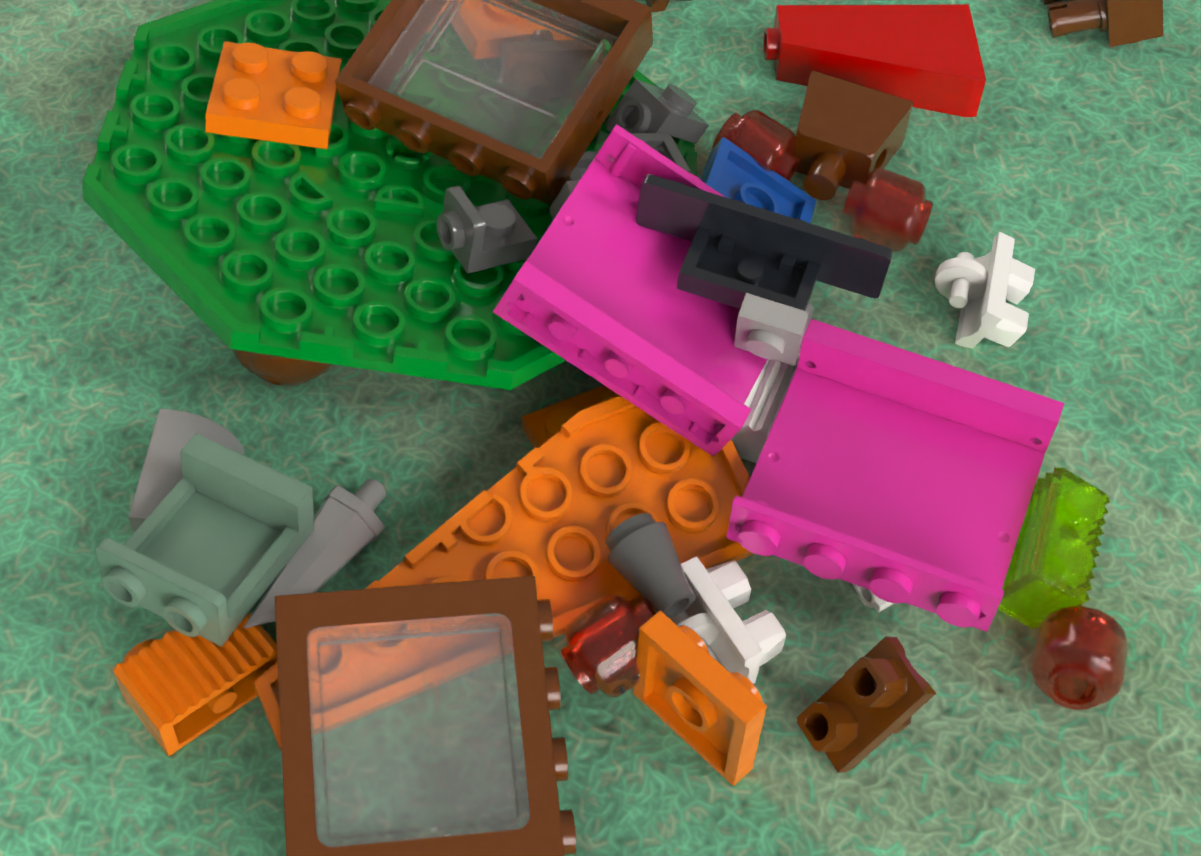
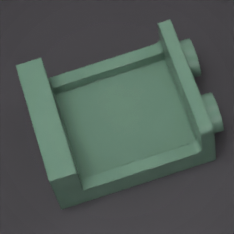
(210, 542)

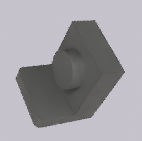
(483, 234)

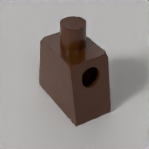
(846, 133)

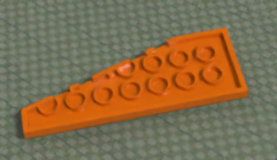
(562, 505)

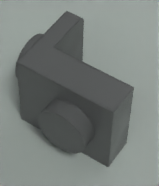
(658, 110)

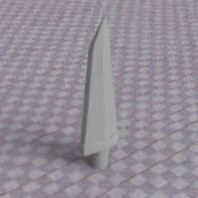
(340, 532)

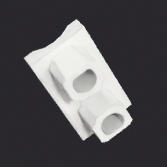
(981, 290)
(730, 641)

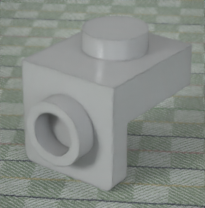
(771, 329)

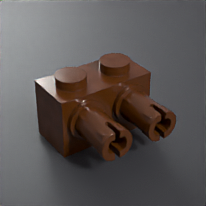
(1120, 19)

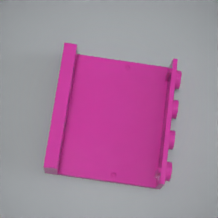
(611, 305)
(897, 475)

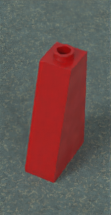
(897, 49)

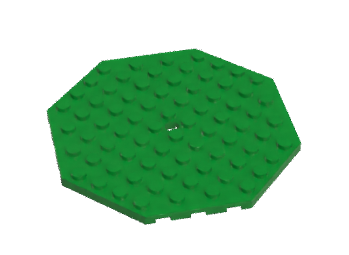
(297, 242)

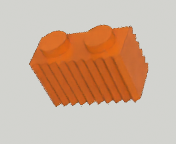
(191, 684)

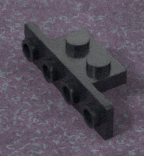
(756, 250)

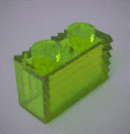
(1055, 548)

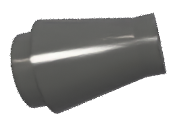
(649, 562)

